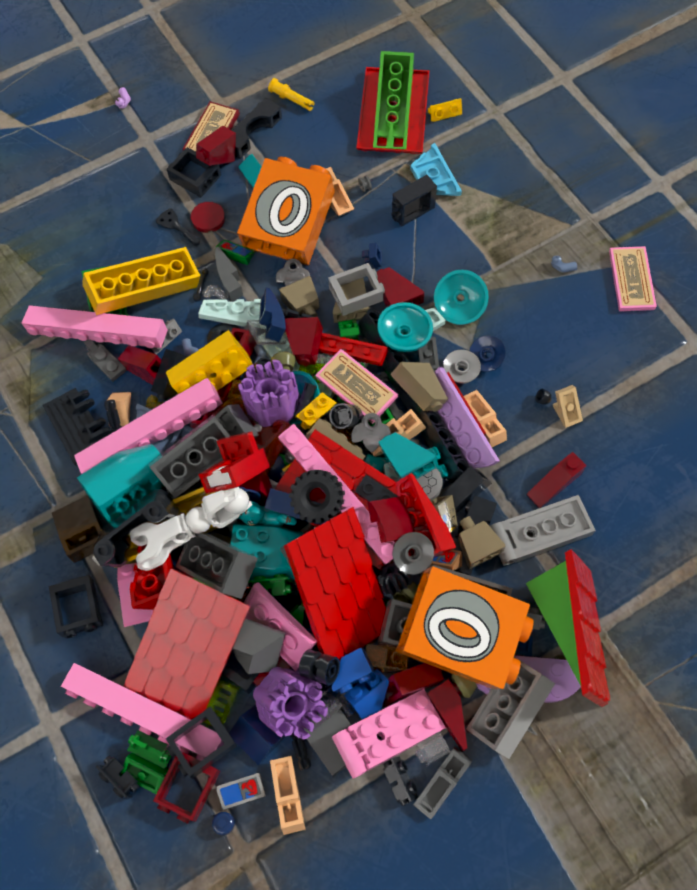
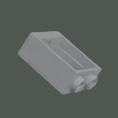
(359, 302)

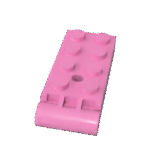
(399, 727)

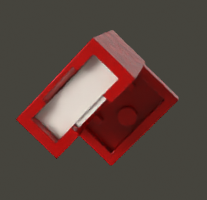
(239, 464)

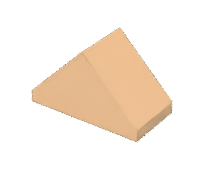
(123, 406)

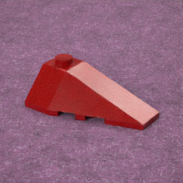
(424, 515)
(148, 584)

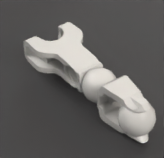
(216, 510)

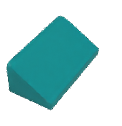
(250, 168)

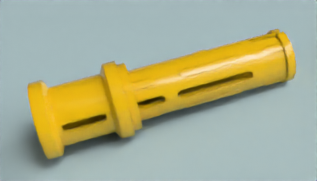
(284, 91)

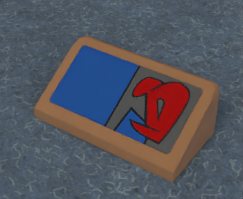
(449, 560)

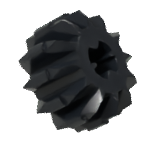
(393, 579)

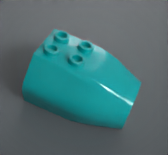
(121, 480)
(265, 544)

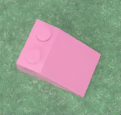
(130, 616)

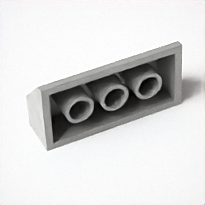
(510, 711)

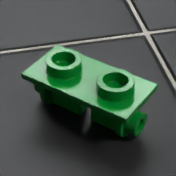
(278, 584)
(149, 749)

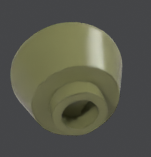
(286, 358)
(406, 595)
(465, 686)

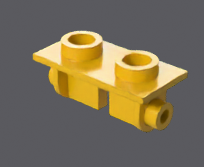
(445, 110)
(315, 410)

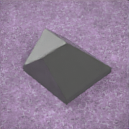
(258, 647)

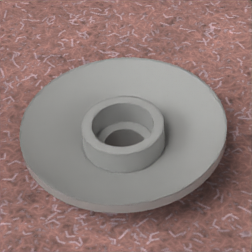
(465, 360)

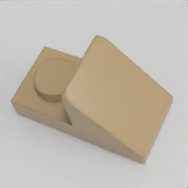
(568, 406)

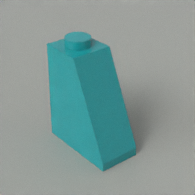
(407, 456)

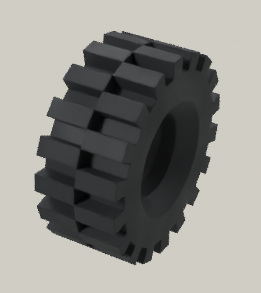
(301, 496)

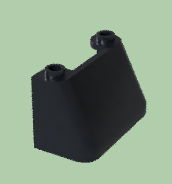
(112, 541)

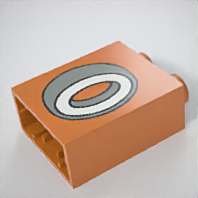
(287, 210)
(465, 629)

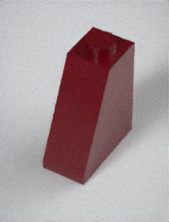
(217, 147)
(398, 288)
(304, 339)
(140, 363)
(410, 682)

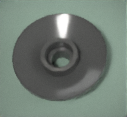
(422, 555)

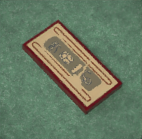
(212, 118)

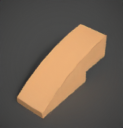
(340, 201)
(487, 417)
(407, 426)
(287, 795)

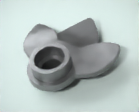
(290, 275)
(370, 434)

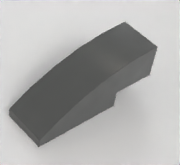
(228, 275)
(442, 782)

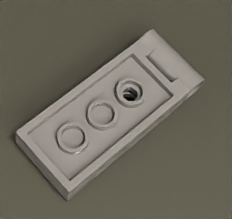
(550, 526)

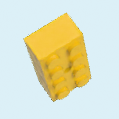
(218, 361)

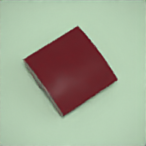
(391, 518)

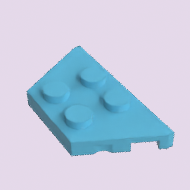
(435, 167)

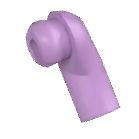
(124, 100)

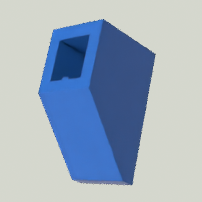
(353, 668)
(368, 697)

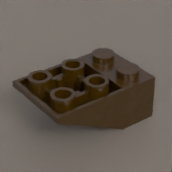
(77, 528)

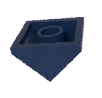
(254, 736)

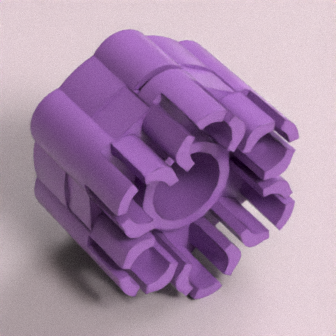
(269, 393)
(295, 715)

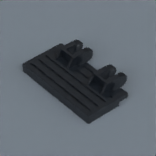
(72, 425)

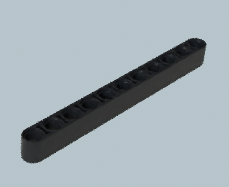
(436, 431)

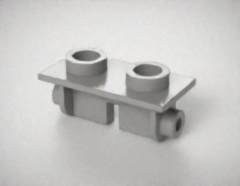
(173, 331)

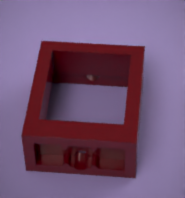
(183, 814)

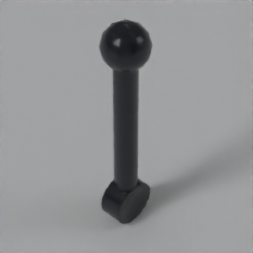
(197, 296)

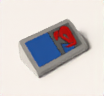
(240, 791)

